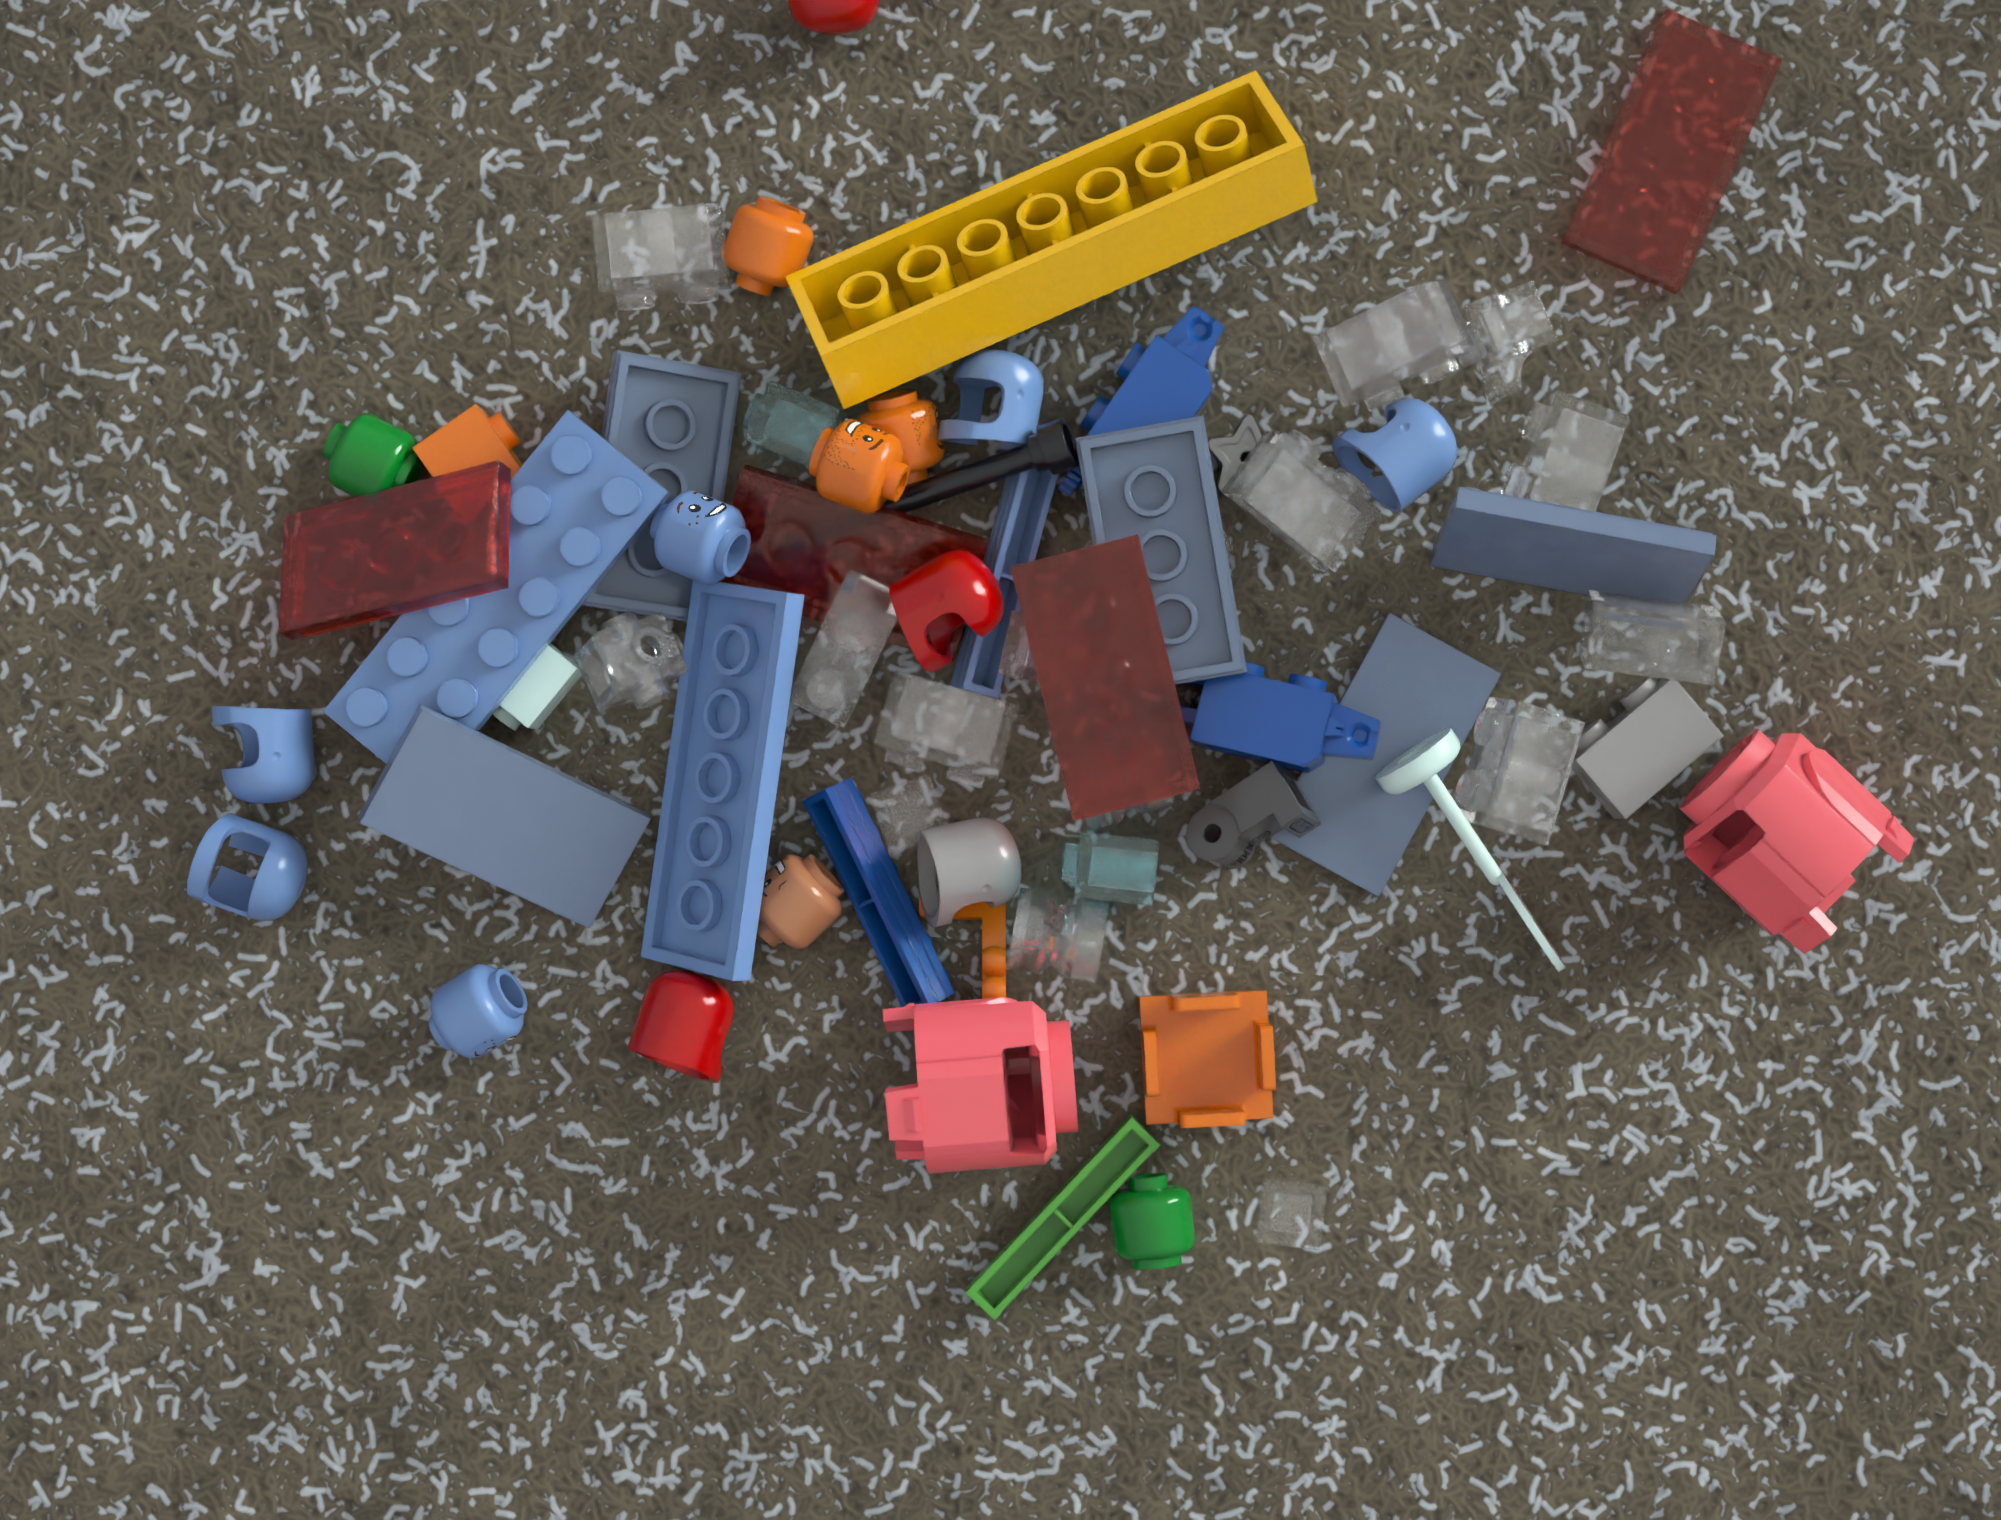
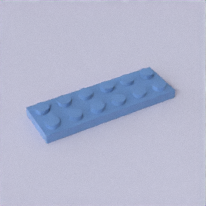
(569, 523)
(722, 779)

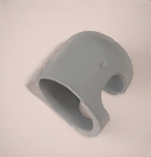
(973, 864)

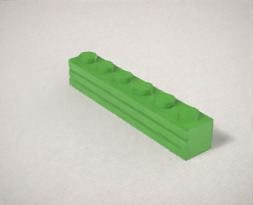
(1062, 1216)

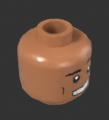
(798, 901)

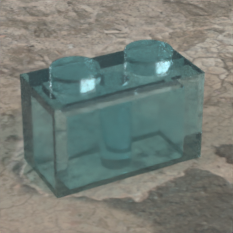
(1111, 867)

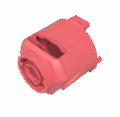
(1785, 832)
(987, 1085)

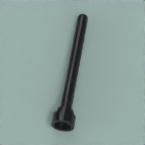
(1046, 450)

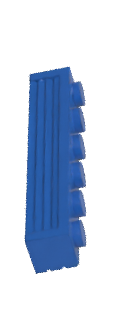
(878, 894)

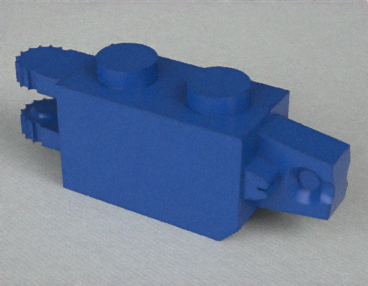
(1159, 384)
(1278, 721)

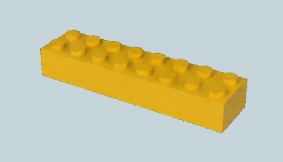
(1053, 238)

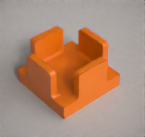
(1207, 1058)

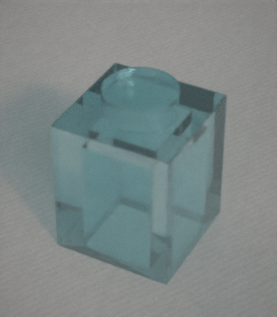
(788, 423)

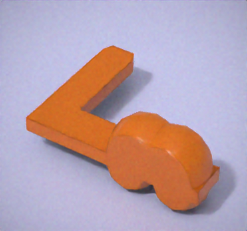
(992, 944)

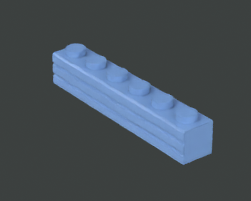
(1012, 542)

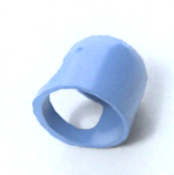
(1020, 401)
(1410, 450)
(282, 759)
(278, 878)

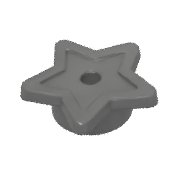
(1229, 448)

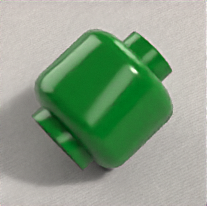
(370, 456)
(1152, 1222)

